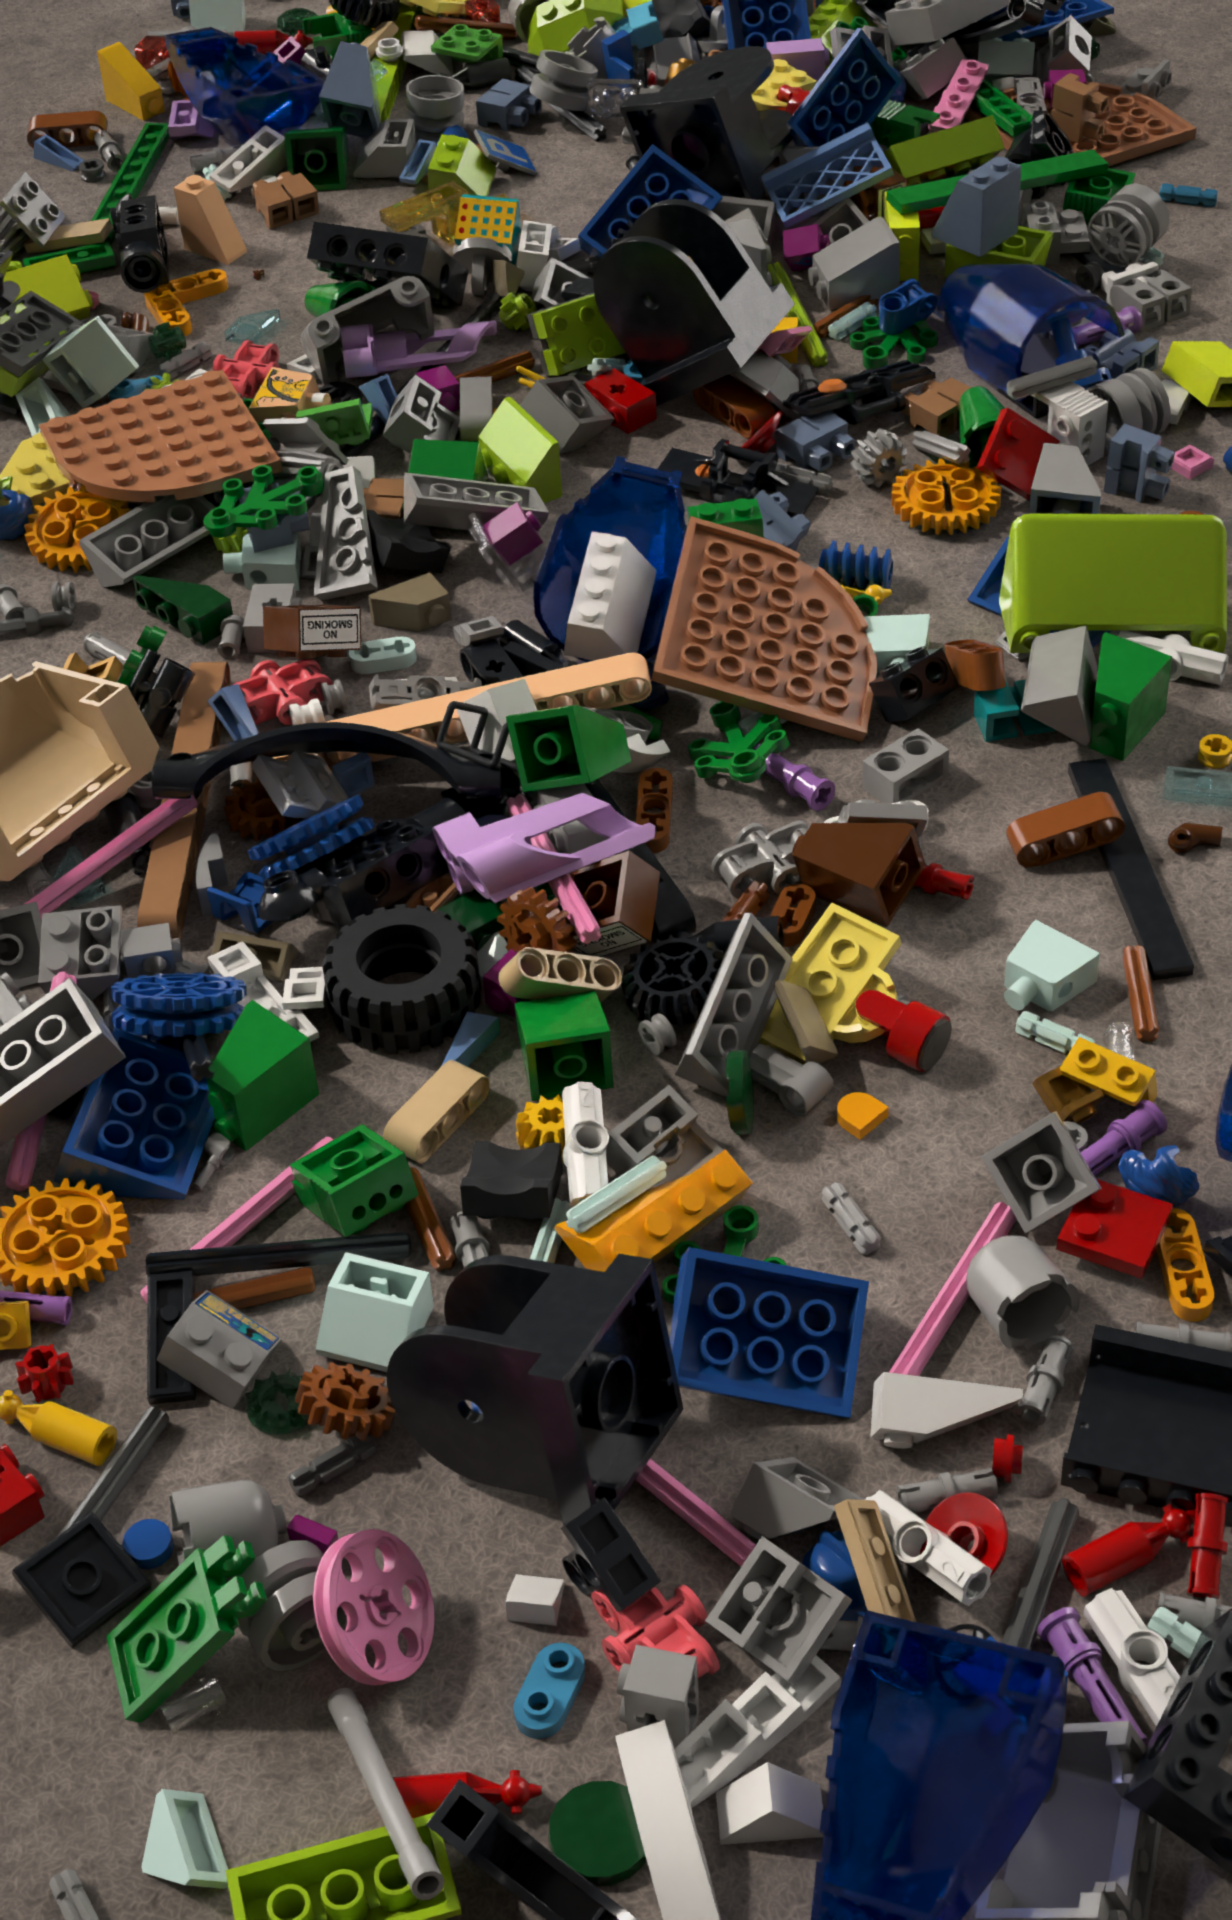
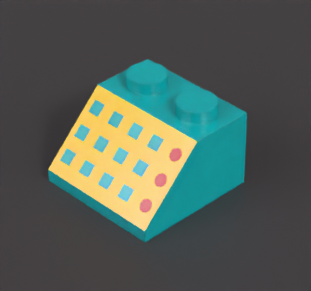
(491, 219)

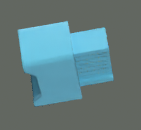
(642, 25)

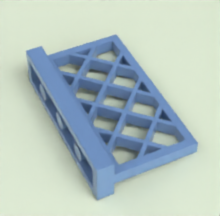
(830, 161)

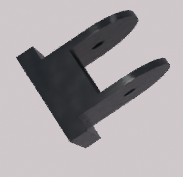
(711, 122)
(700, 313)
(561, 1366)

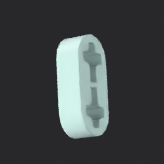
(383, 655)

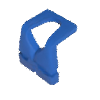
(242, 901)

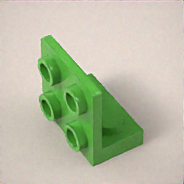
(469, 44)
(343, 421)

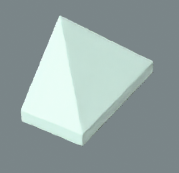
(39, 405)
(184, 1842)

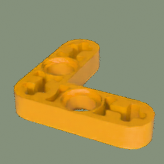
(167, 299)
(1185, 1246)

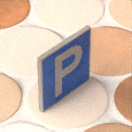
(505, 153)

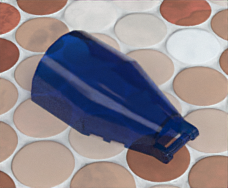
(1000, 306)
(626, 503)

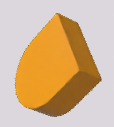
(860, 1113)

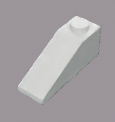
(258, 157)
(533, 251)
(919, 1408)

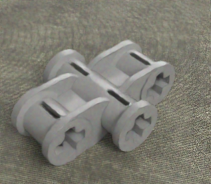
(760, 858)

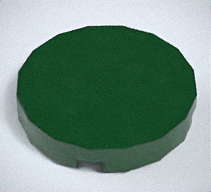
(741, 1092)
(597, 1833)

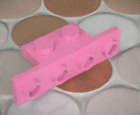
(959, 94)

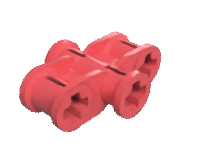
(248, 367)
(272, 694)
(657, 1625)

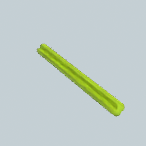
(812, 343)

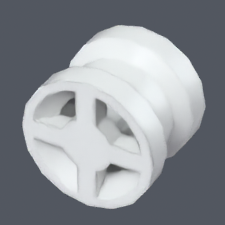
(306, 713)

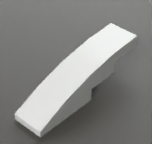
(751, 1726)
(667, 1824)

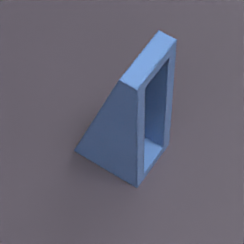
(52, 152)
(418, 162)
(381, 395)
(233, 712)
(473, 1037)

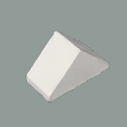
(769, 1807)

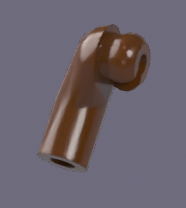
(135, 321)
(1191, 834)

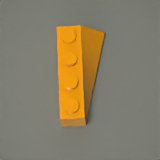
(661, 1216)

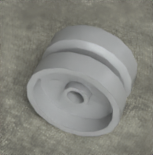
(562, 80)
(285, 1625)

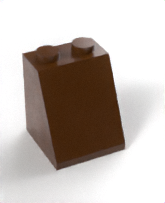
(860, 865)

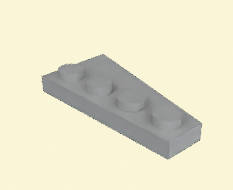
(344, 544)

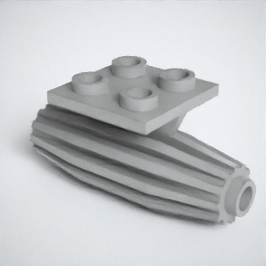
(25, 214)
(302, 446)

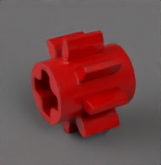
(44, 1373)

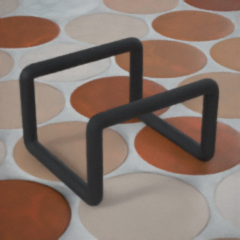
(476, 739)

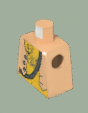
(285, 394)

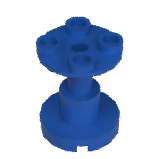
(1060, 326)

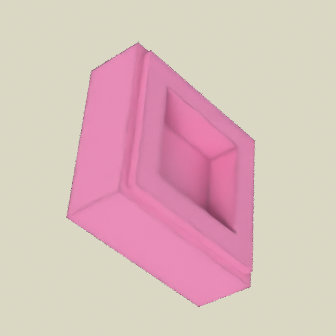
(1191, 462)

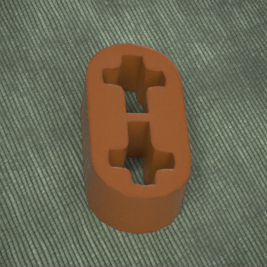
(800, 916)

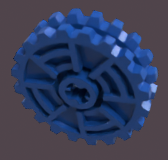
(312, 838)
(177, 1004)

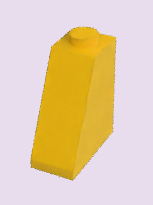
(128, 83)

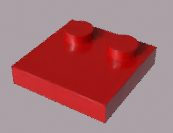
(1014, 452)
(1116, 1229)

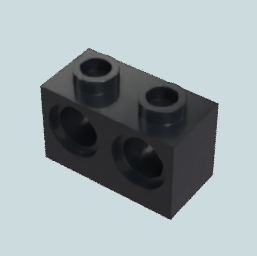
(913, 684)

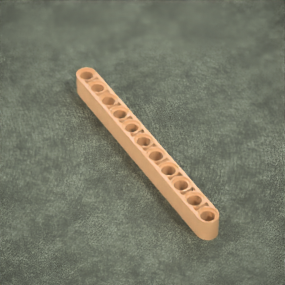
(591, 684)

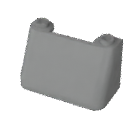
(397, 303)
(1087, 1845)

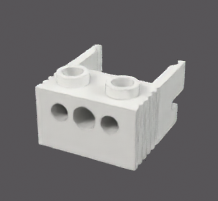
(1077, 418)

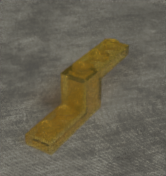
(436, 205)

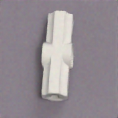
(1186, 659)
(584, 1127)
(941, 1560)
(1128, 1641)

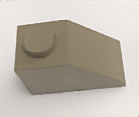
(411, 605)

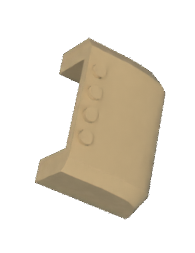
(63, 757)

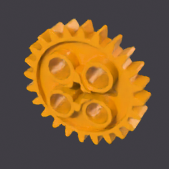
(921, 497)
(60, 524)
(61, 1238)

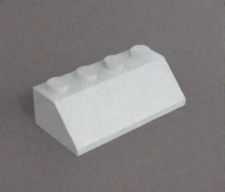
(609, 599)

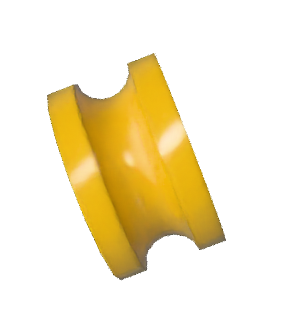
(1212, 743)

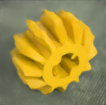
(541, 1124)

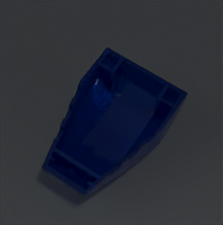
(239, 87)
(932, 1769)

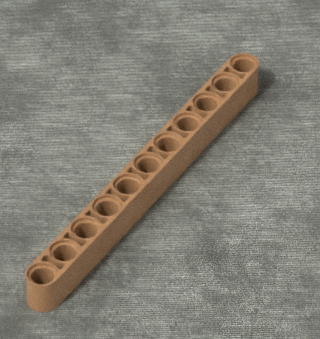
(176, 848)

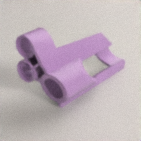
(384, 352)
(501, 857)

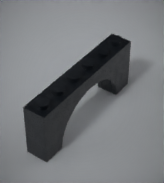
(519, 1860)

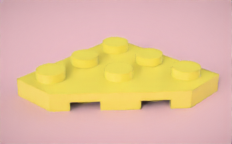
(34, 472)

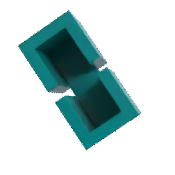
(994, 713)

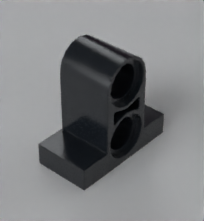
(606, 1557)

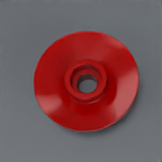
(763, 439)
(972, 1518)

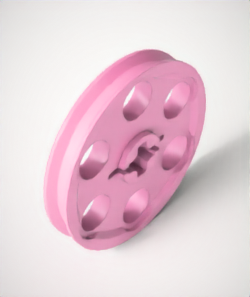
(363, 1617)

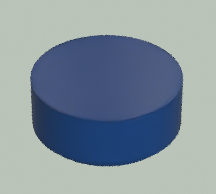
(148, 1543)

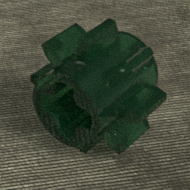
(166, 341)

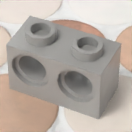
(905, 768)

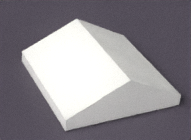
(418, 52)
(500, 702)

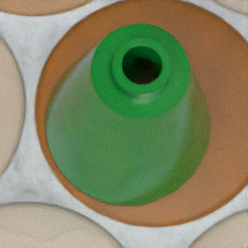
(329, 296)
(977, 419)

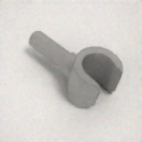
(220, 1153)

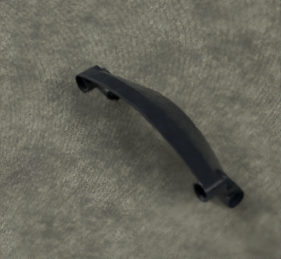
(1018, 15)
(187, 773)

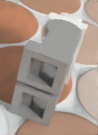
(1150, 290)

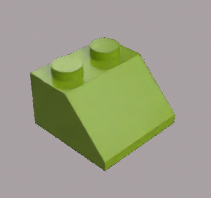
(463, 163)

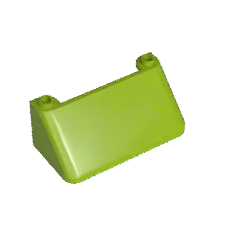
(1115, 576)

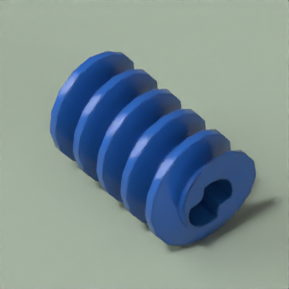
(857, 566)

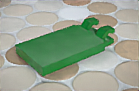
(182, 1625)

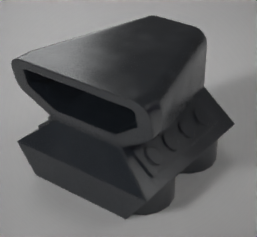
(1039, 142)

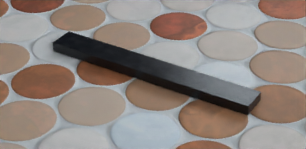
(1136, 880)

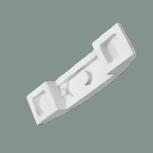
(243, 965)

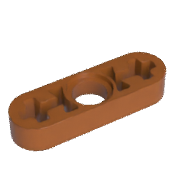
(648, 799)

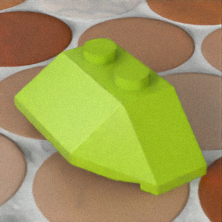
(560, 20)

